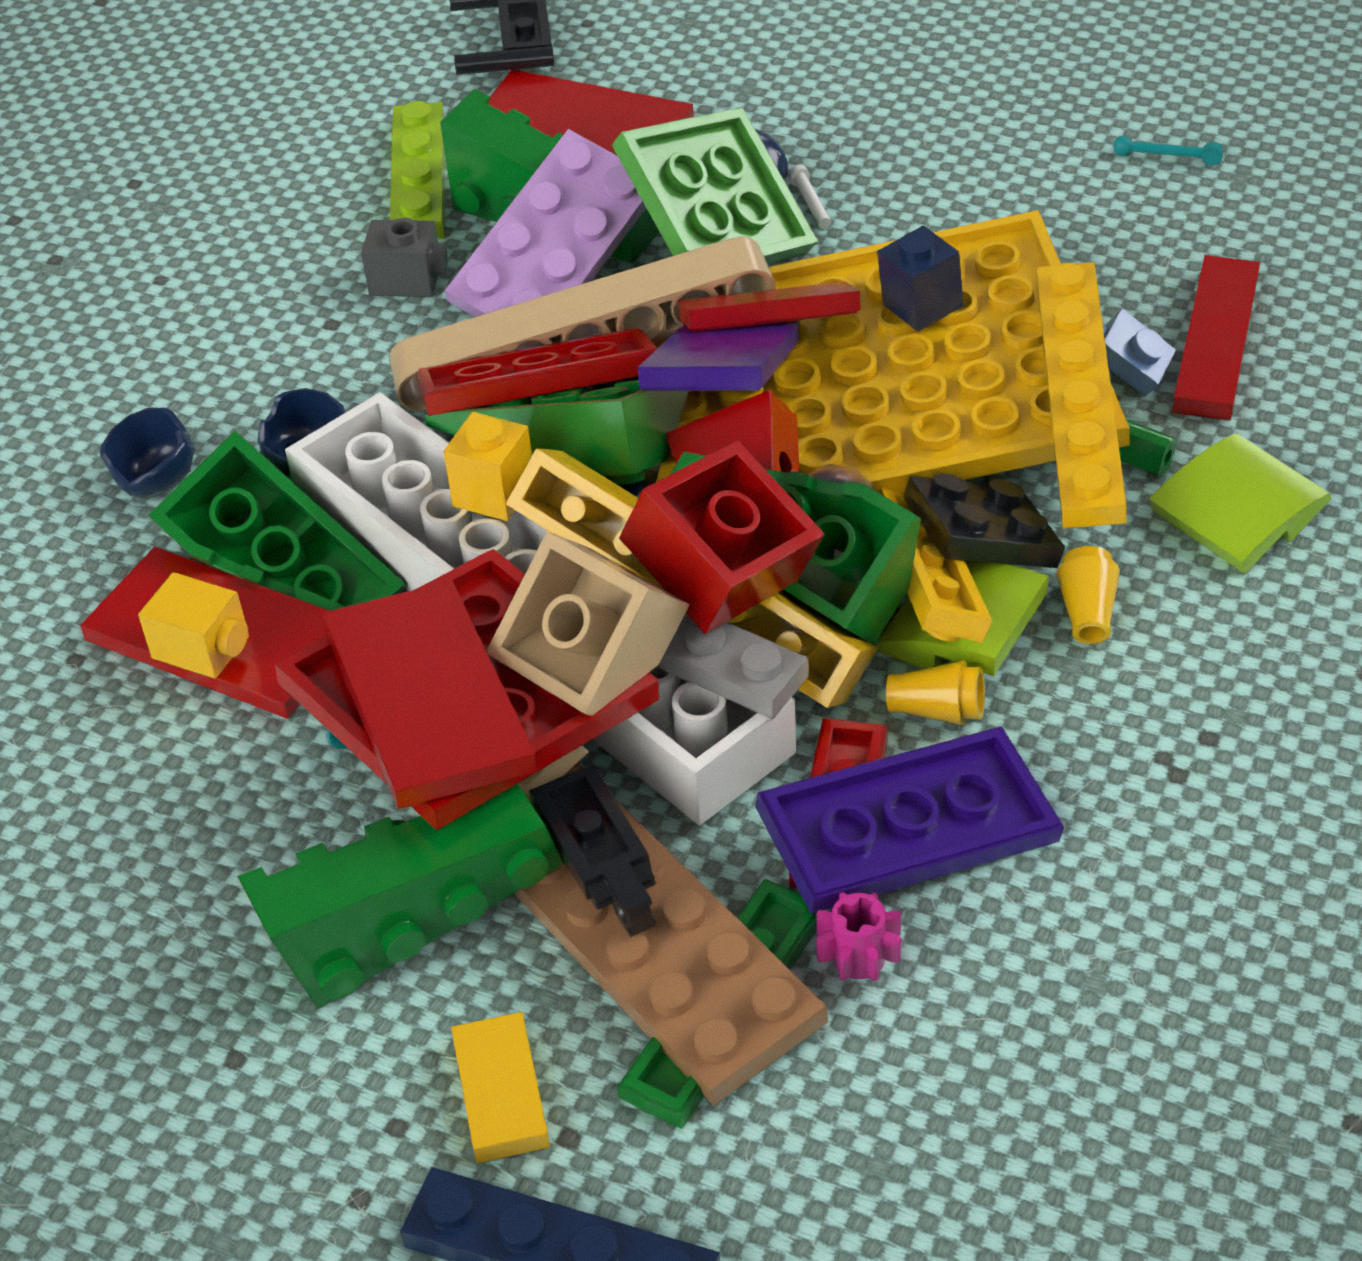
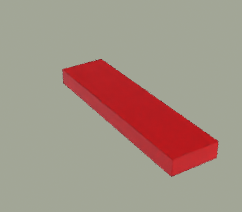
(1216, 338)

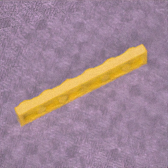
(1080, 397)

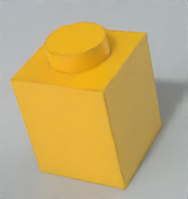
(486, 464)
(194, 625)

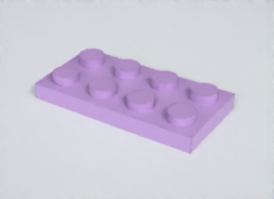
(553, 230)

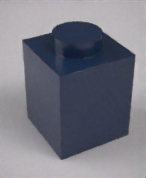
(920, 278)

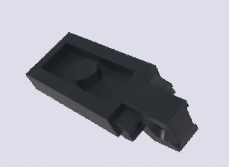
(598, 845)

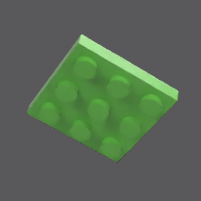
(713, 183)

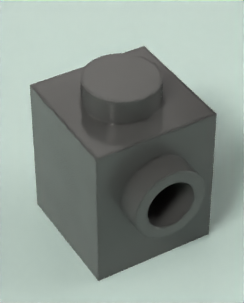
(403, 258)

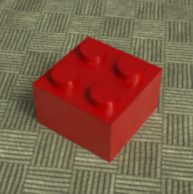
(721, 535)

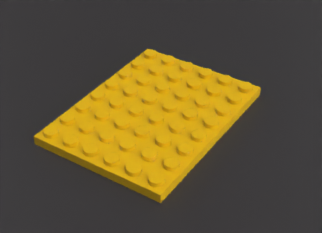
(926, 402)

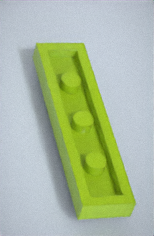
(418, 164)

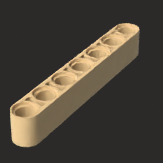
(623, 301)

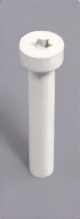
(799, 177)

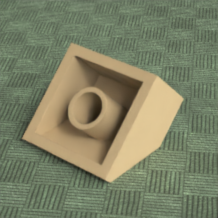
(584, 625)

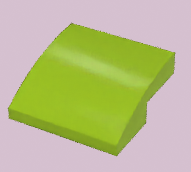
(1238, 501)
(1011, 600)

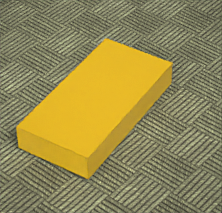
(500, 1087)

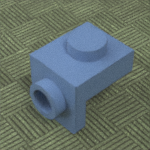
(1136, 352)

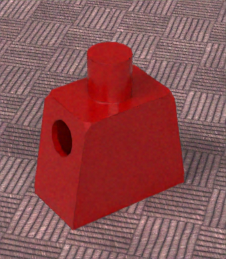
(758, 423)

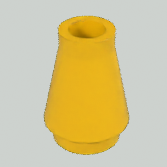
(1089, 589)
(939, 693)

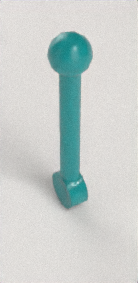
(1210, 153)

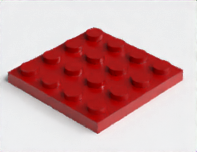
(549, 722)

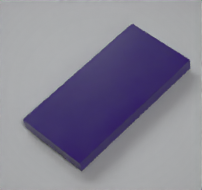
(719, 358)
(908, 818)

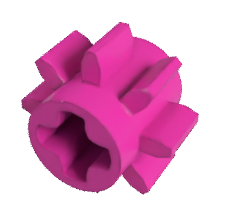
(858, 936)

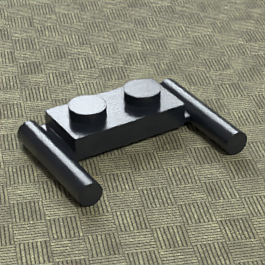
(523, 35)

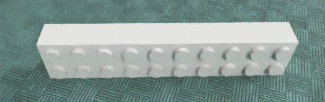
(391, 491)

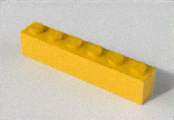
(593, 511)

